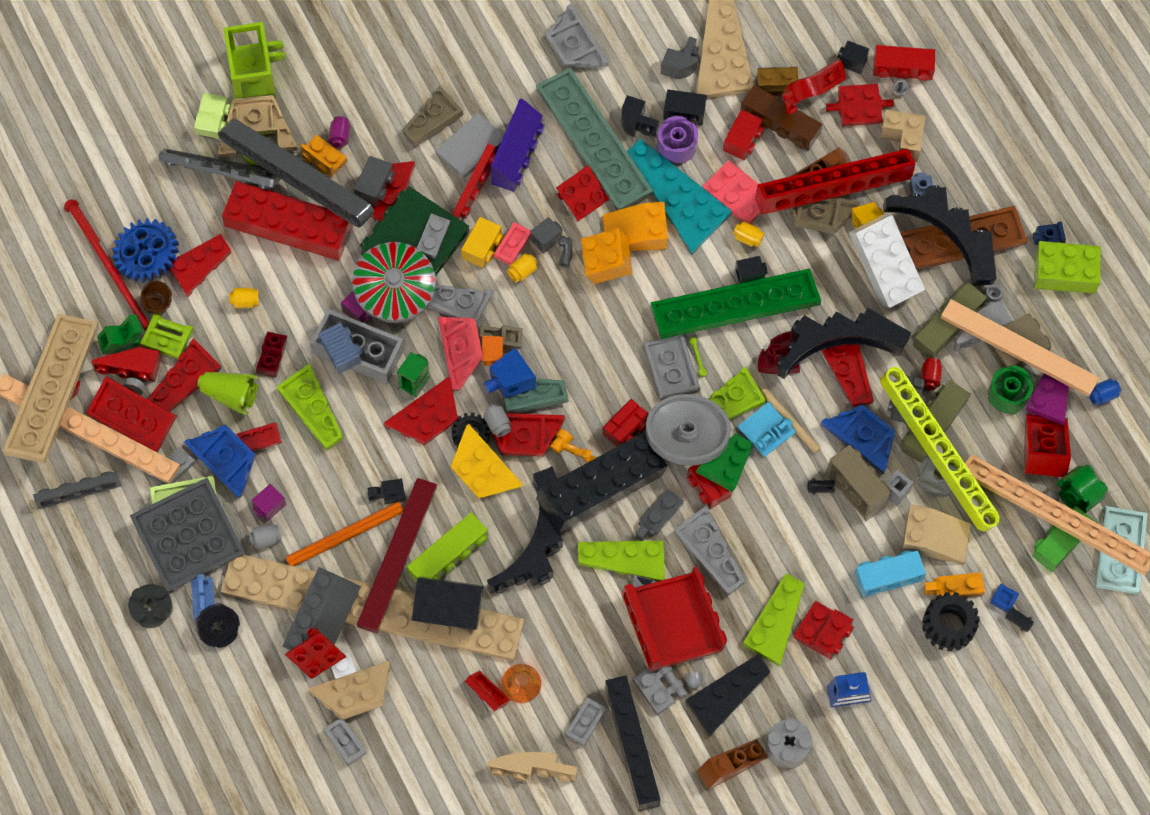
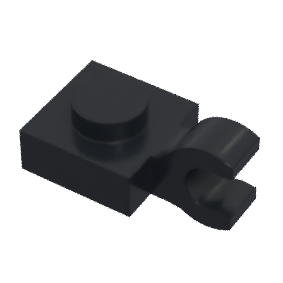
(390, 490)

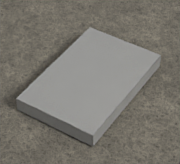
(468, 144)
(671, 366)

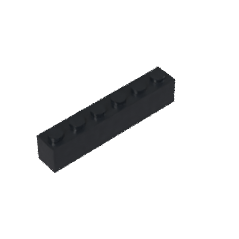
(632, 743)

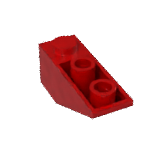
(133, 363)

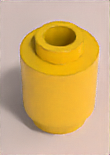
(748, 234)
(522, 268)
(244, 297)

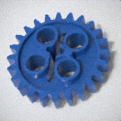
(145, 250)

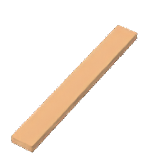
(1020, 347)

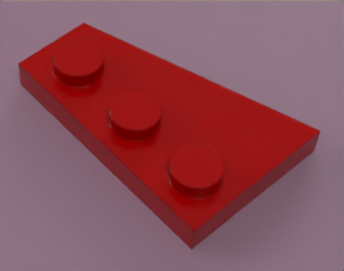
(197, 263)

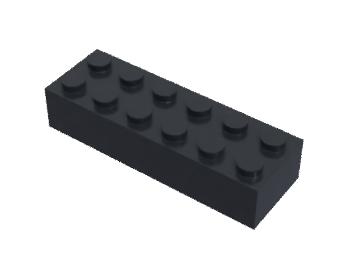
(601, 482)

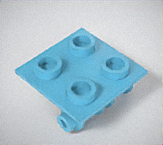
(766, 429)

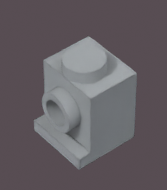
(899, 487)

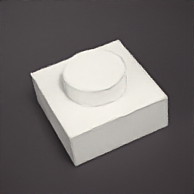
(343, 667)

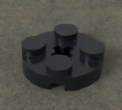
(206, 620)

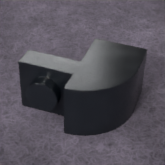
(633, 119)

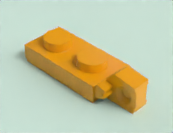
(964, 584)

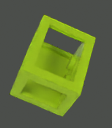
(251, 63)

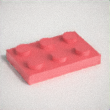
(735, 191)

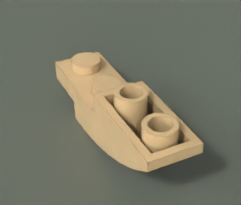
(522, 765)

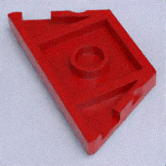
(403, 174)
(426, 415)
(529, 434)

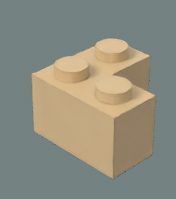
(904, 128)

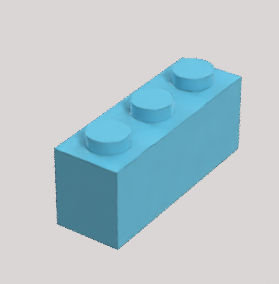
(889, 573)

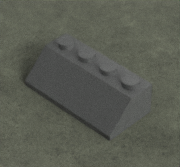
(323, 608)

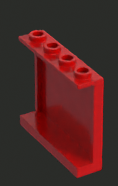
(674, 620)

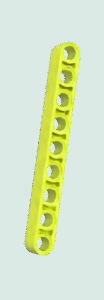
(939, 459)

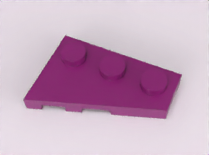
(1049, 400)

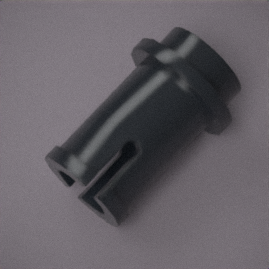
(820, 486)
(1020, 619)

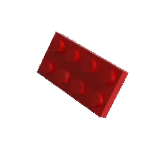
(131, 414)

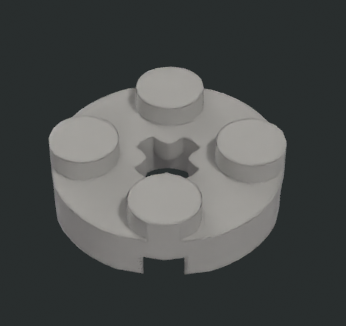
(928, 479)

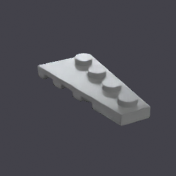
(705, 543)

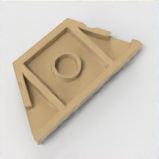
(354, 692)

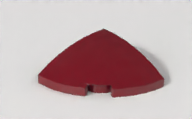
(778, 347)

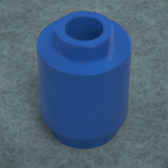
(1105, 392)

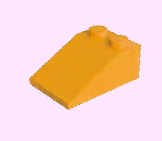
(642, 225)

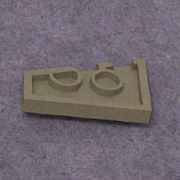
(435, 116)

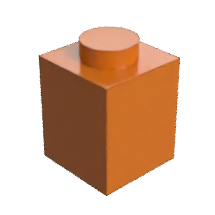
(491, 349)

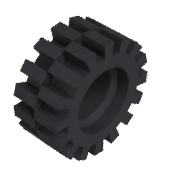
(474, 421)

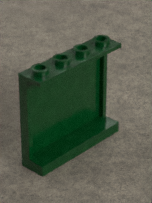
(407, 222)

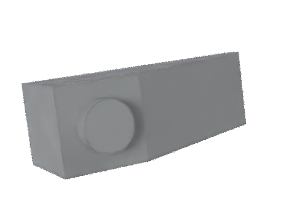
(994, 311)

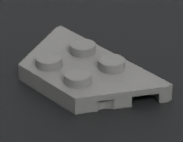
(574, 42)

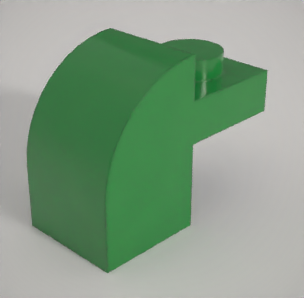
(120, 338)

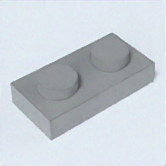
(433, 236)
(185, 462)
(585, 722)
(345, 741)

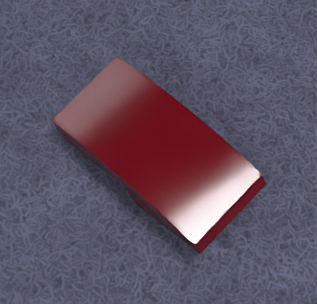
(272, 354)

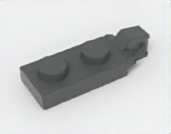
(659, 514)

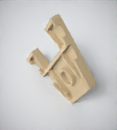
(262, 116)

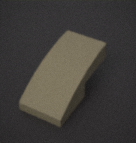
(511, 335)

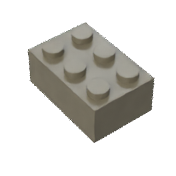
(858, 482)

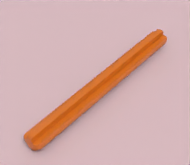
(344, 534)

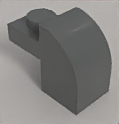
(679, 64)

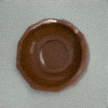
(156, 297)

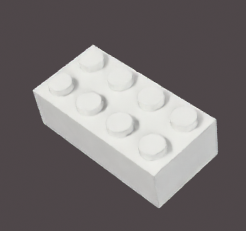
(886, 261)

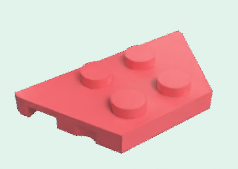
(460, 347)

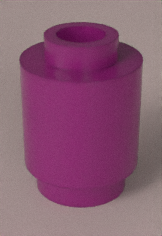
(339, 132)

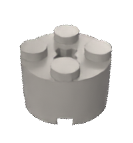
(788, 731)

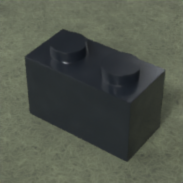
(686, 105)

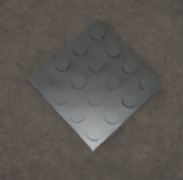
(187, 534)

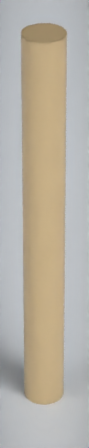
(785, 414)

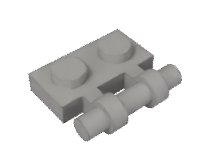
(655, 692)

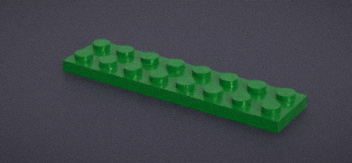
(735, 303)

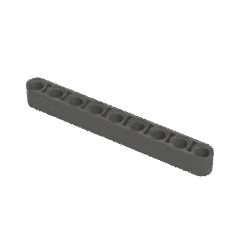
(296, 173)

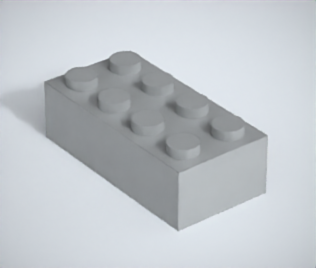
(379, 349)

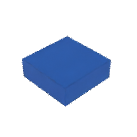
(1004, 598)

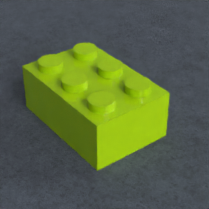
(1067, 267)

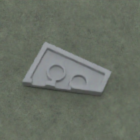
(460, 302)

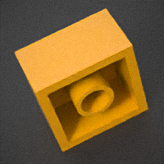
(606, 256)

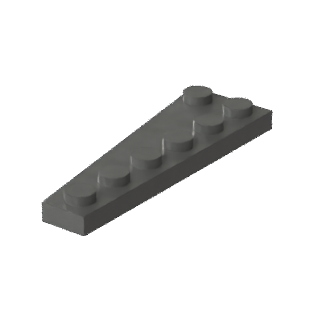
(222, 167)

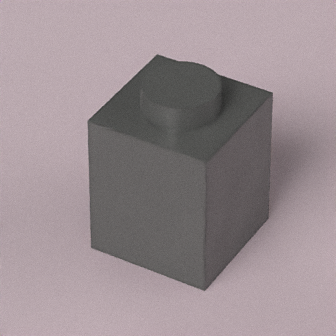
(546, 235)

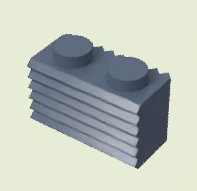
(340, 348)

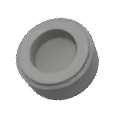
(134, 385)

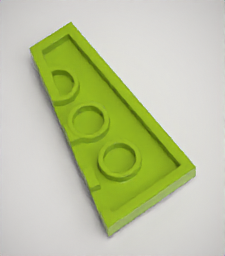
(309, 403)
(775, 622)

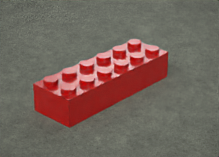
(286, 220)

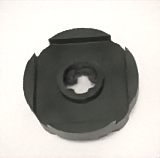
(158, 614)

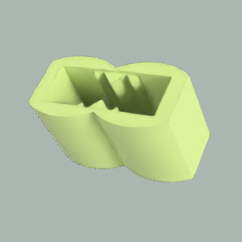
(211, 115)

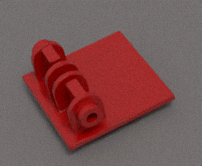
(582, 193)
(315, 654)

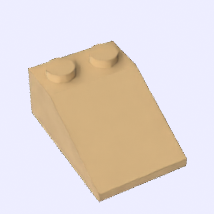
(935, 534)

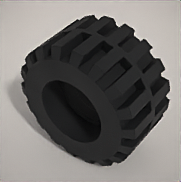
(957, 606)

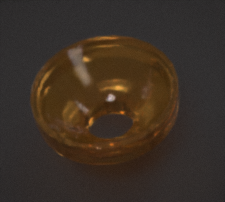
(523, 693)

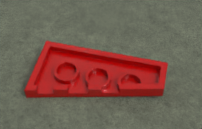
(475, 183)
(850, 372)
(184, 376)

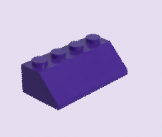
(517, 146)

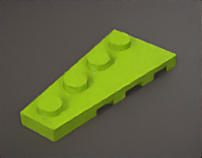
(738, 395)
(625, 557)

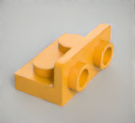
(323, 156)

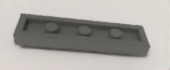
(68, 491)

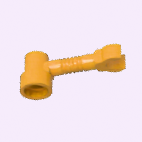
(563, 441)

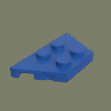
(865, 433)
(225, 456)

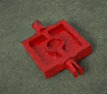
(860, 105)

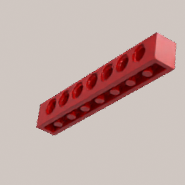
(834, 181)

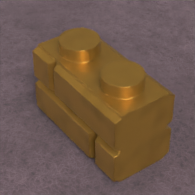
(776, 79)

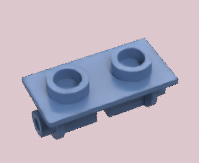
(202, 593)

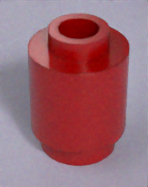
(931, 373)

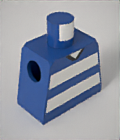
(850, 690)

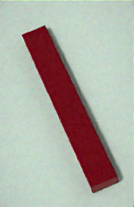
(397, 556)

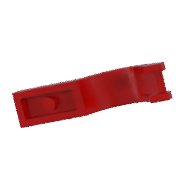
(813, 85)

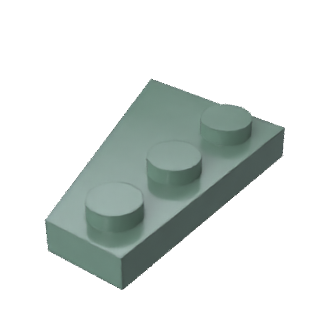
(546, 394)

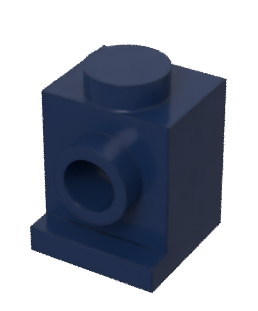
(1055, 230)

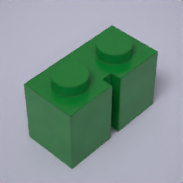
(413, 374)

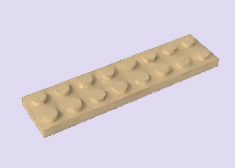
(51, 388)

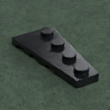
(721, 698)

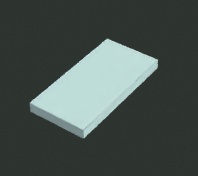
(1110, 572)

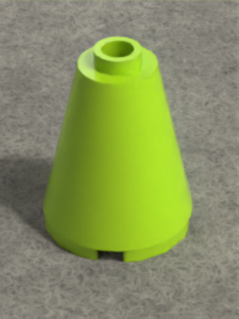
(230, 389)

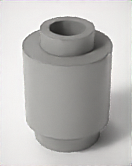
(497, 420)
(265, 536)

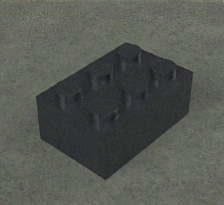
(447, 603)

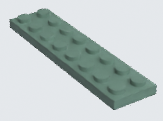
(594, 139)

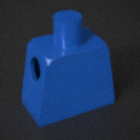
(510, 375)

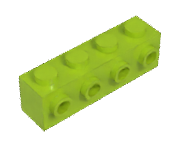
(450, 549)

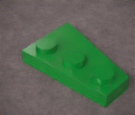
(728, 466)

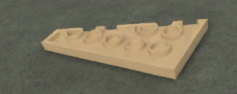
(724, 58)

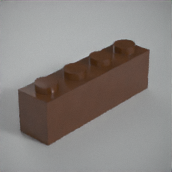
(795, 127)

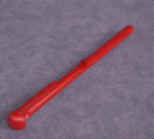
(73, 206)

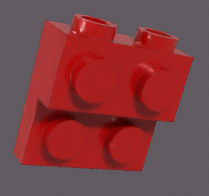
(824, 630)

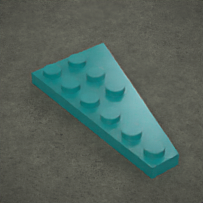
(686, 203)

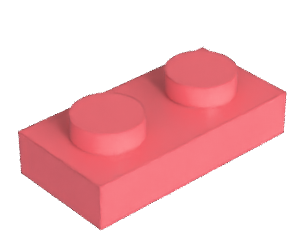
(512, 244)

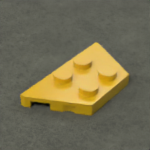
(481, 467)

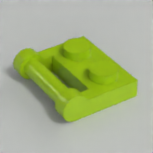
(165, 342)

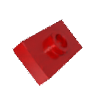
(261, 437)
(487, 690)

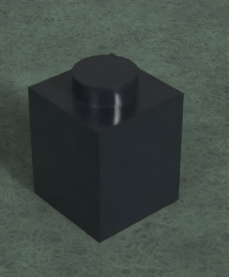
(853, 56)
(750, 269)

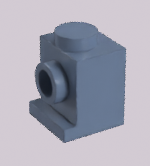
(919, 183)

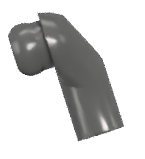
(567, 251)

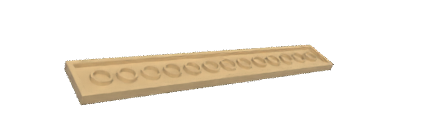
(287, 586)

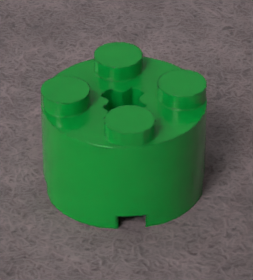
(999, 389)
(1081, 488)

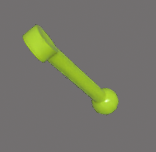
(702, 372)

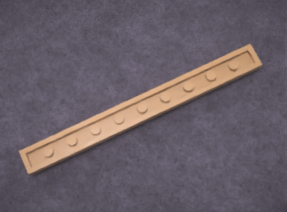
(100, 436)
(1059, 515)

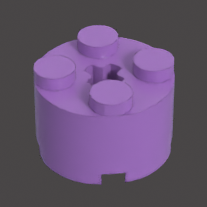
(677, 139)

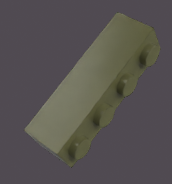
(938, 332)
(944, 409)

